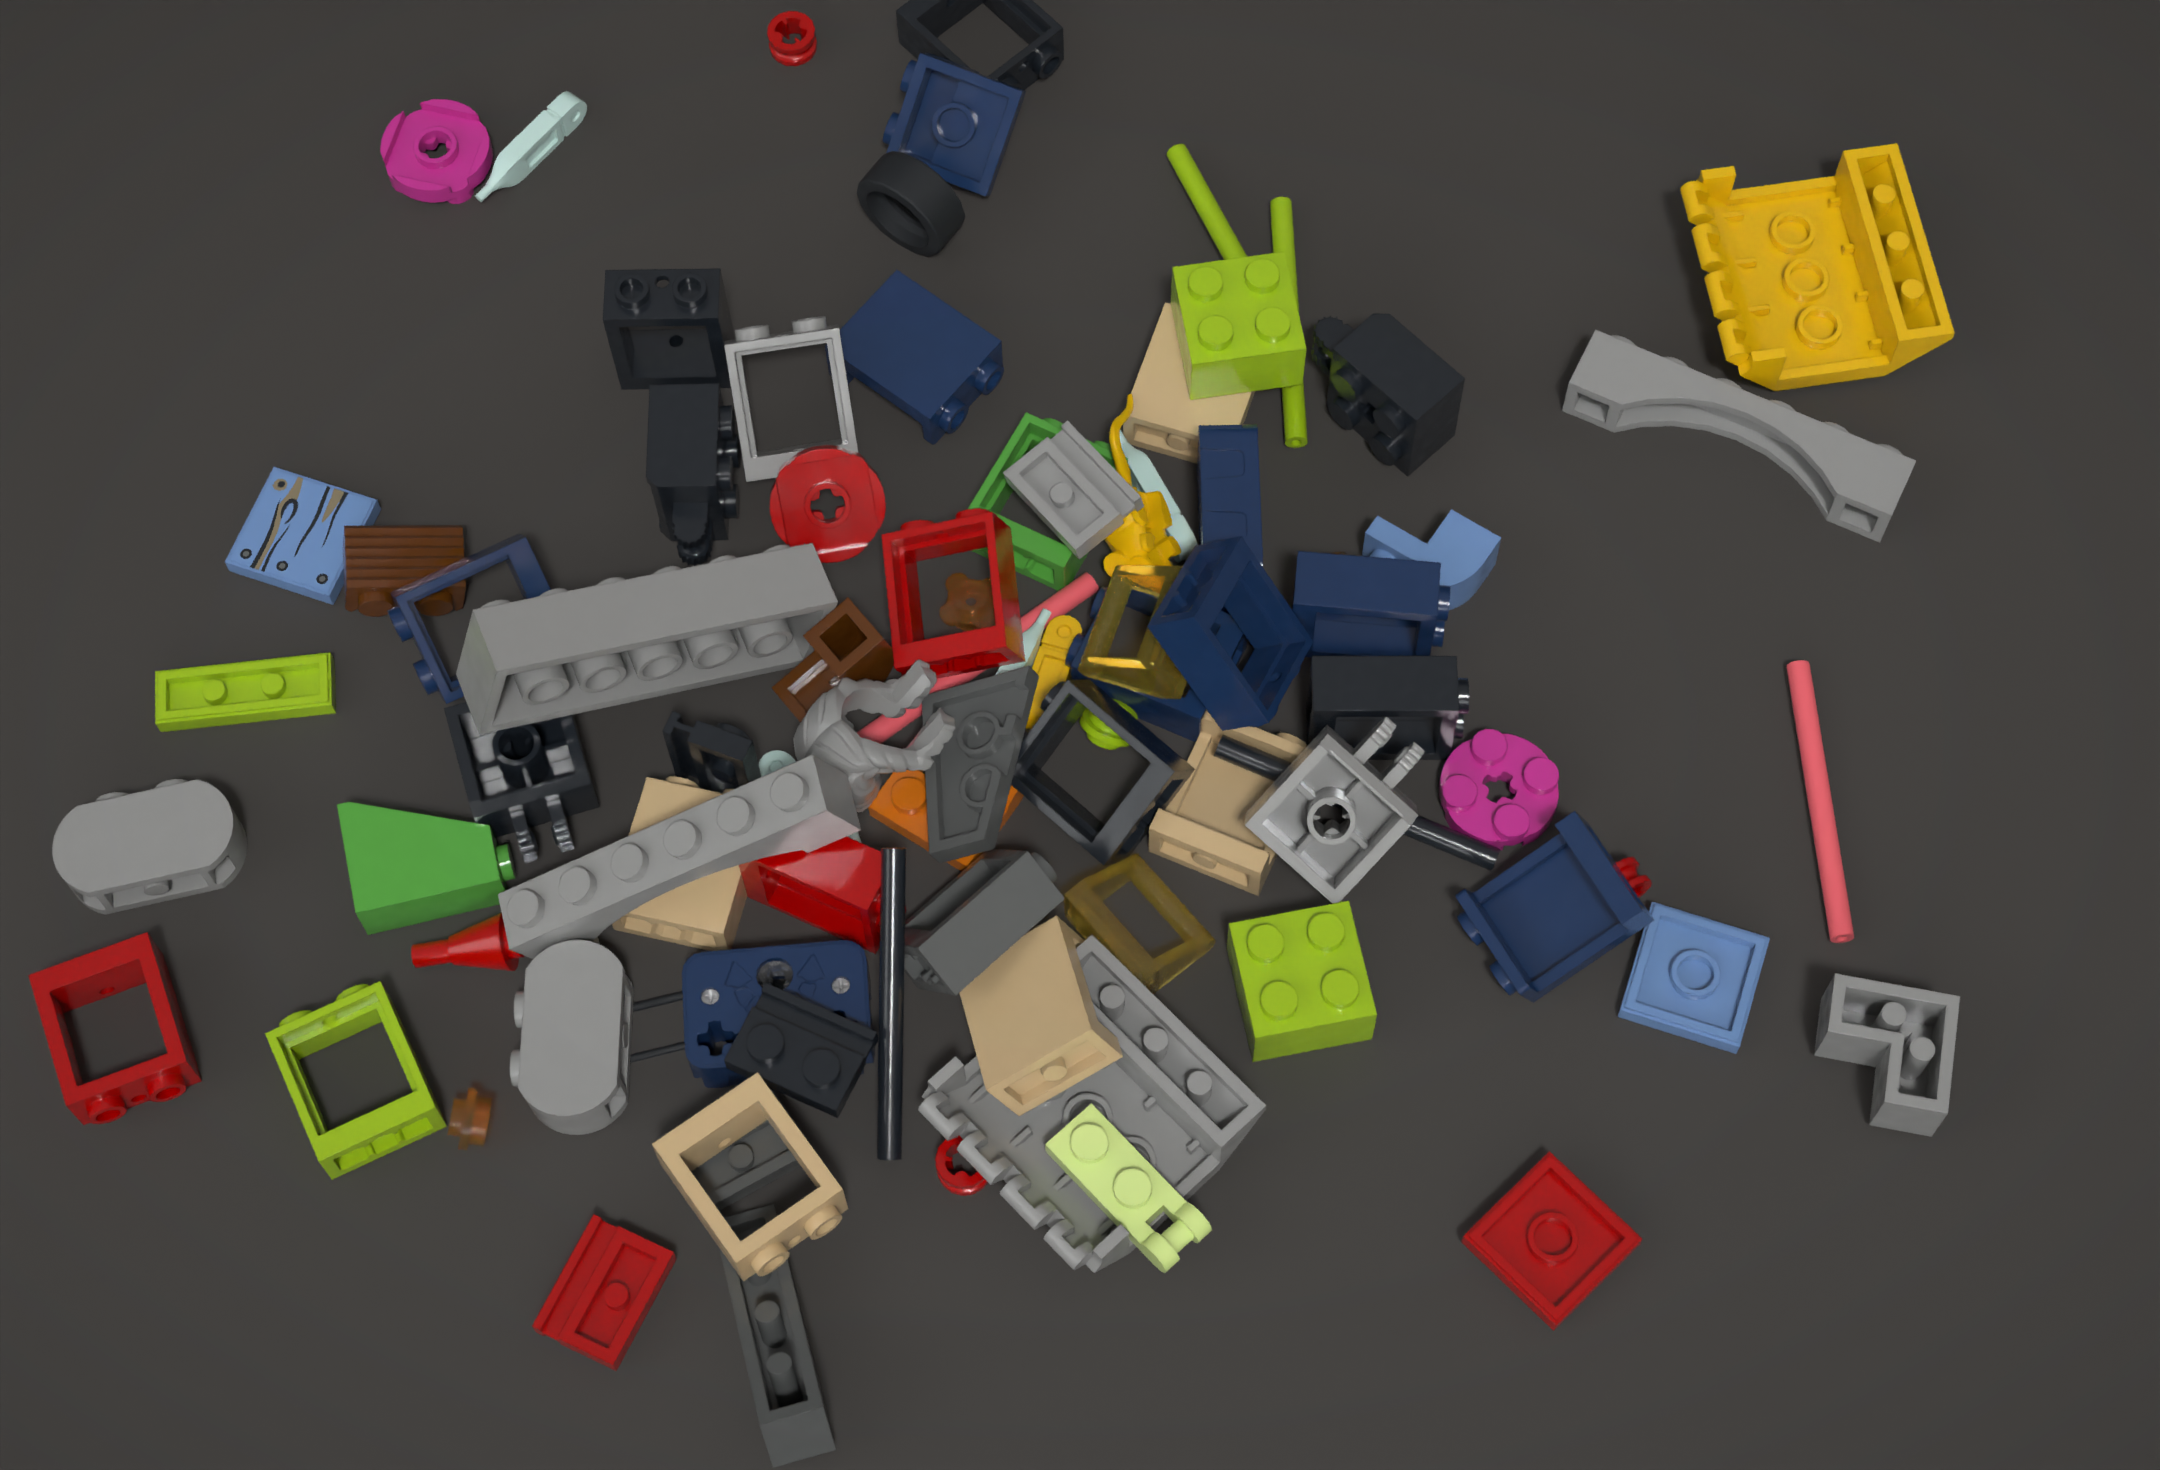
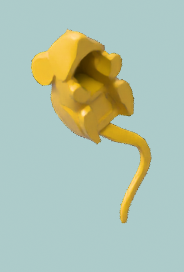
(1143, 534)

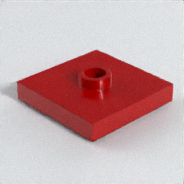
(1551, 1240)

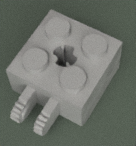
(1332, 773)

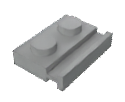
(1073, 490)

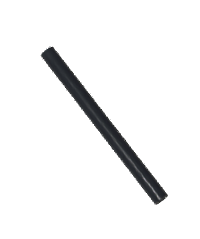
(1421, 829)
(891, 1003)

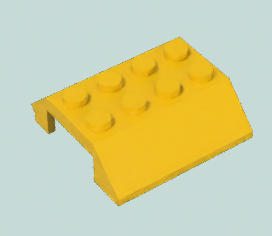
(1819, 272)

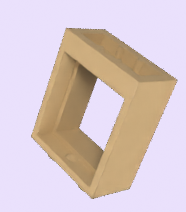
(718, 1128)

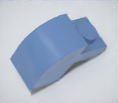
(1459, 544)

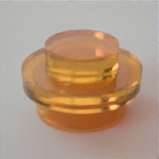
(470, 1119)

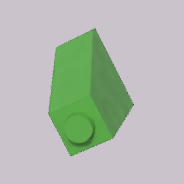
(419, 866)

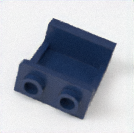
(920, 355)
(1553, 911)

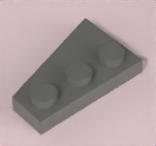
(977, 765)

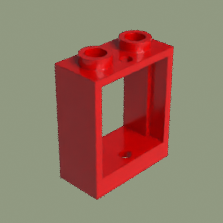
(964, 650)
(827, 888)
(93, 979)

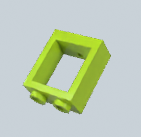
(379, 1130)

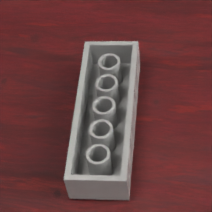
(641, 636)

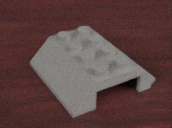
(1162, 1096)

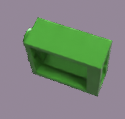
(1034, 553)

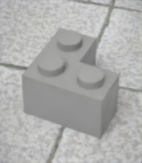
(1903, 1035)

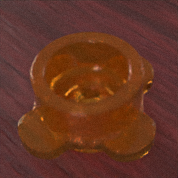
(960, 614)

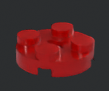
(847, 476)

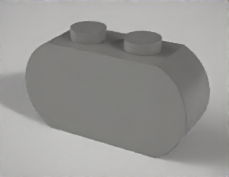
(149, 846)
(574, 1037)

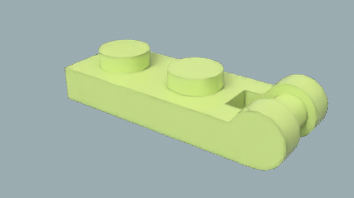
(1126, 1187)

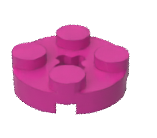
(441, 178)
(1510, 760)

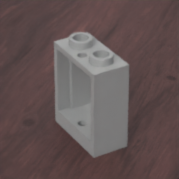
(757, 339)

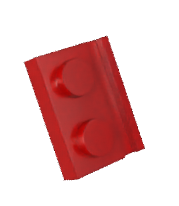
(604, 1292)

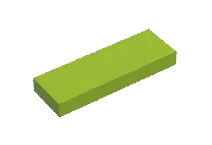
(245, 692)

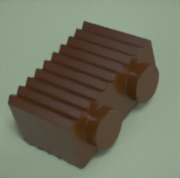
(396, 555)

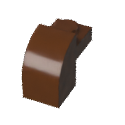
(843, 648)

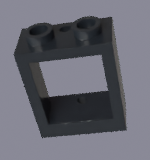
(925, 20)
(667, 355)
(1412, 691)
(1135, 814)

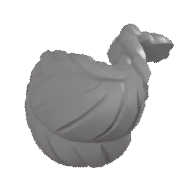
(832, 737)

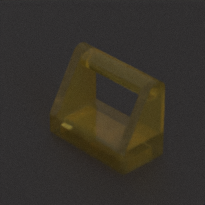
(1152, 669)
(1091, 916)

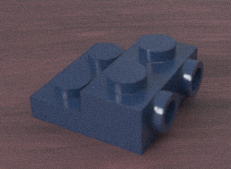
(954, 121)

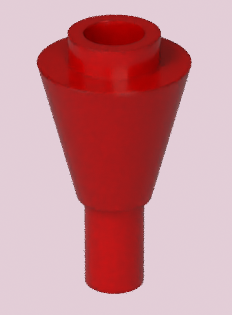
(476, 946)

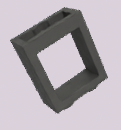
(977, 918)

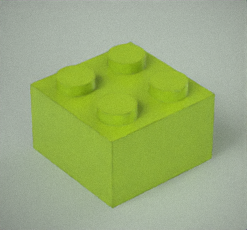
(1238, 325)
(1301, 981)

